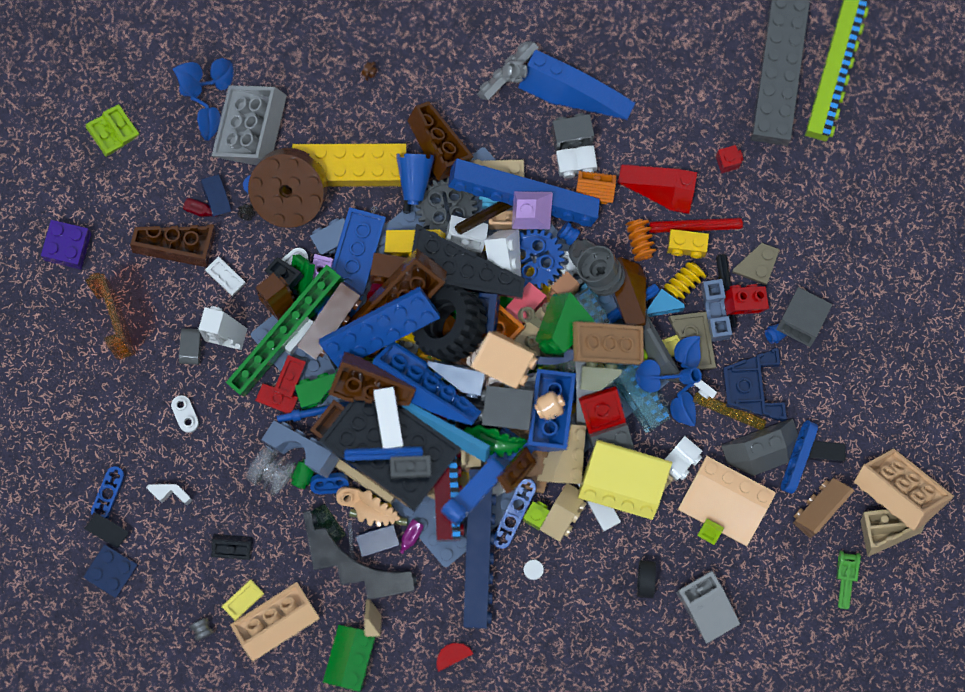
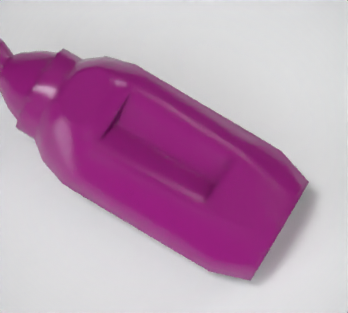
(411, 534)

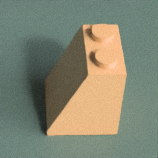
(505, 360)

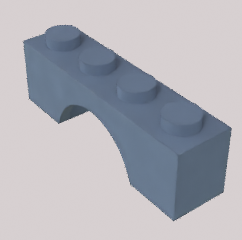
(284, 439)

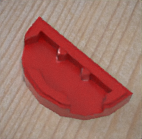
(452, 654)

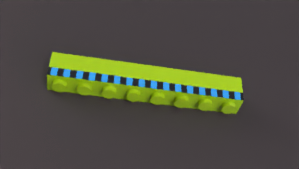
(836, 68)

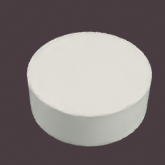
(533, 569)

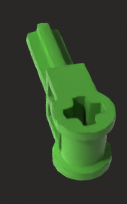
(847, 572)

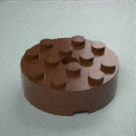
(274, 200)

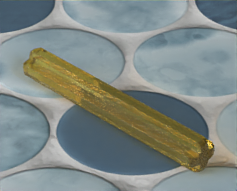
(738, 415)

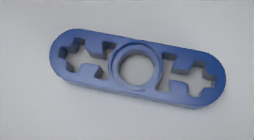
(118, 482)

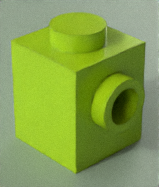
(536, 515)

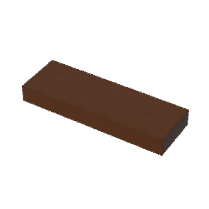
(516, 470)

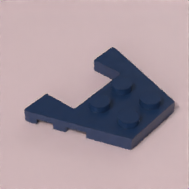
(745, 387)

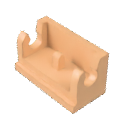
(501, 221)

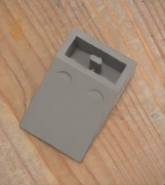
(708, 607)

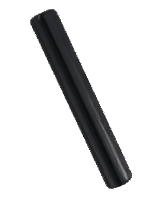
(723, 272)

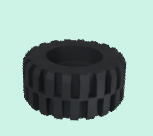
(466, 330)

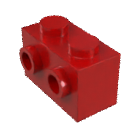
(746, 300)

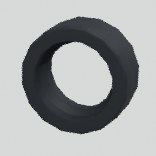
(646, 579)

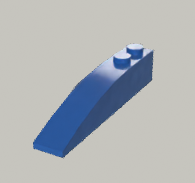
(569, 87)
(430, 390)

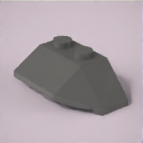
(658, 352)
(763, 448)

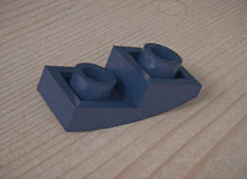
(215, 195)

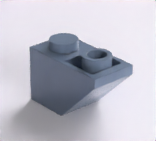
(327, 239)

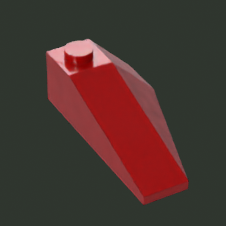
(661, 185)

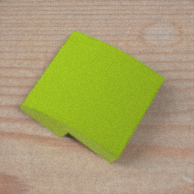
(112, 130)

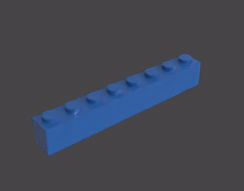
(502, 185)

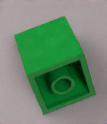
(556, 328)

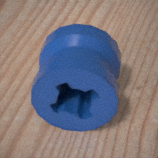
(568, 233)

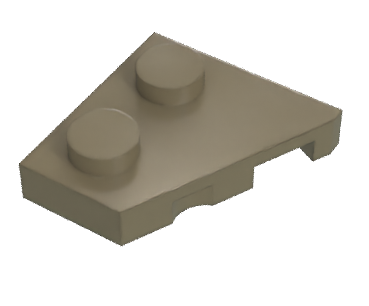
(758, 264)

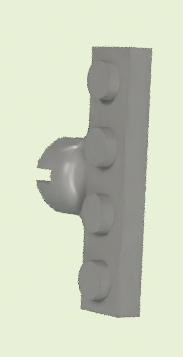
(512, 71)

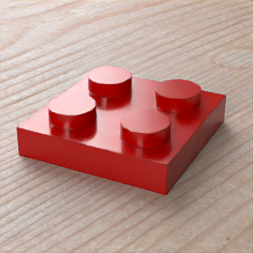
(602, 410)

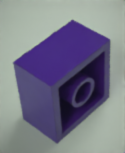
(66, 244)

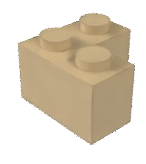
(563, 512)

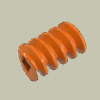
(640, 239)

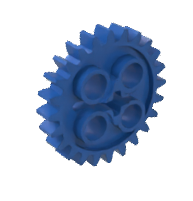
(541, 274)

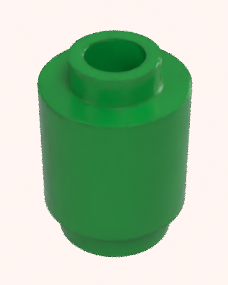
(302, 475)

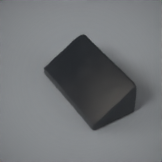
(827, 452)
(106, 530)
(231, 546)

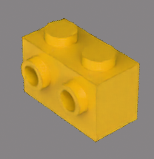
(687, 243)

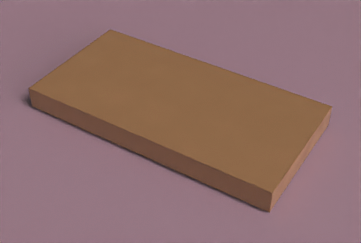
(608, 343)

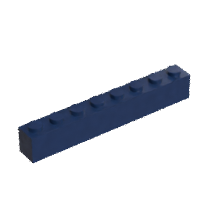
(479, 561)

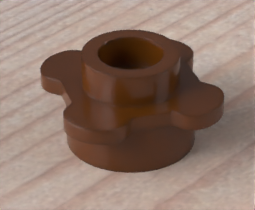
(369, 70)

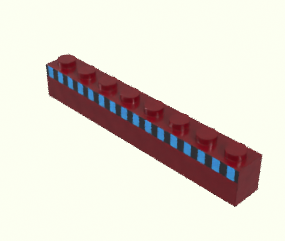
(445, 489)

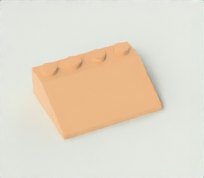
(902, 488)
(727, 500)

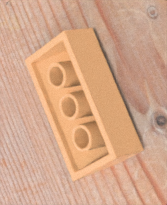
(274, 621)

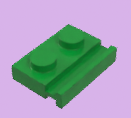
(306, 268)

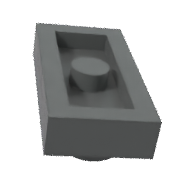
(410, 467)

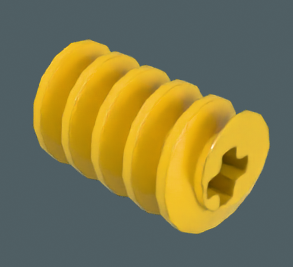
(684, 280)

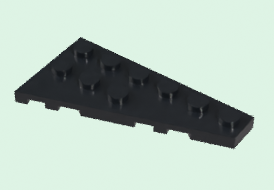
(466, 268)

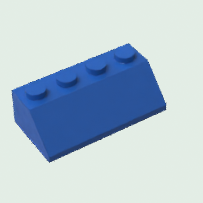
(554, 433)

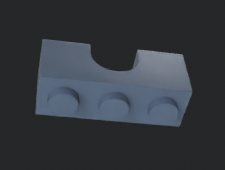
(714, 305)

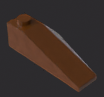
(632, 294)
(358, 378)

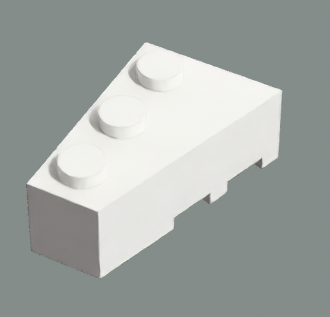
(504, 250)
(221, 328)

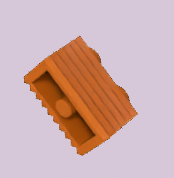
(597, 185)

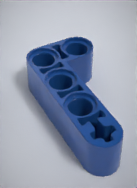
(479, 486)

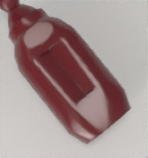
(197, 208)

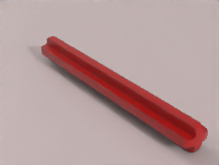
(696, 225)

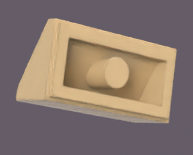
(372, 620)

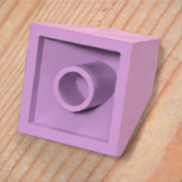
(532, 210)

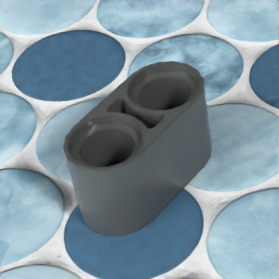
(190, 346)

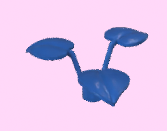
(189, 79)
(688, 354)

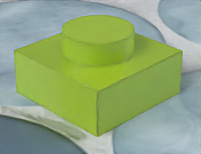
(710, 531)

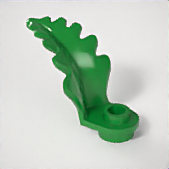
(497, 442)

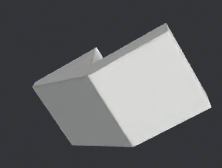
(163, 491)

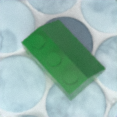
(349, 658)

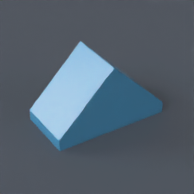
(664, 304)

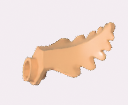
(366, 506)

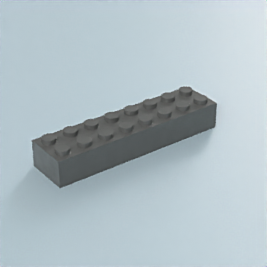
(780, 71)

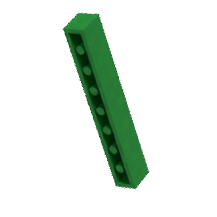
(284, 330)

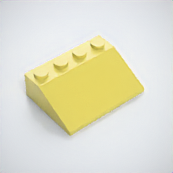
(624, 479)

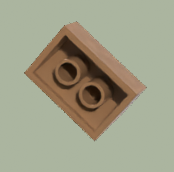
(822, 506)

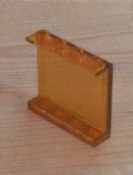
(119, 343)

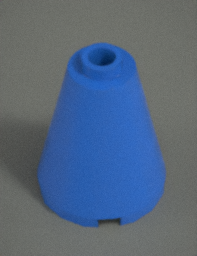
(414, 176)

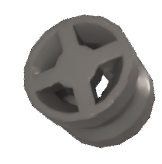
(201, 629)

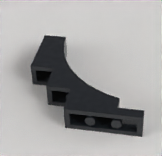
(327, 554)

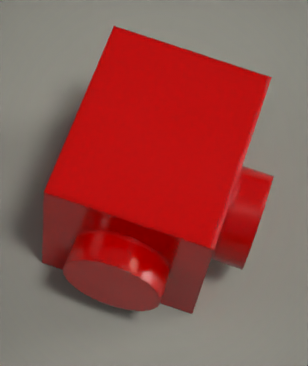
(729, 158)

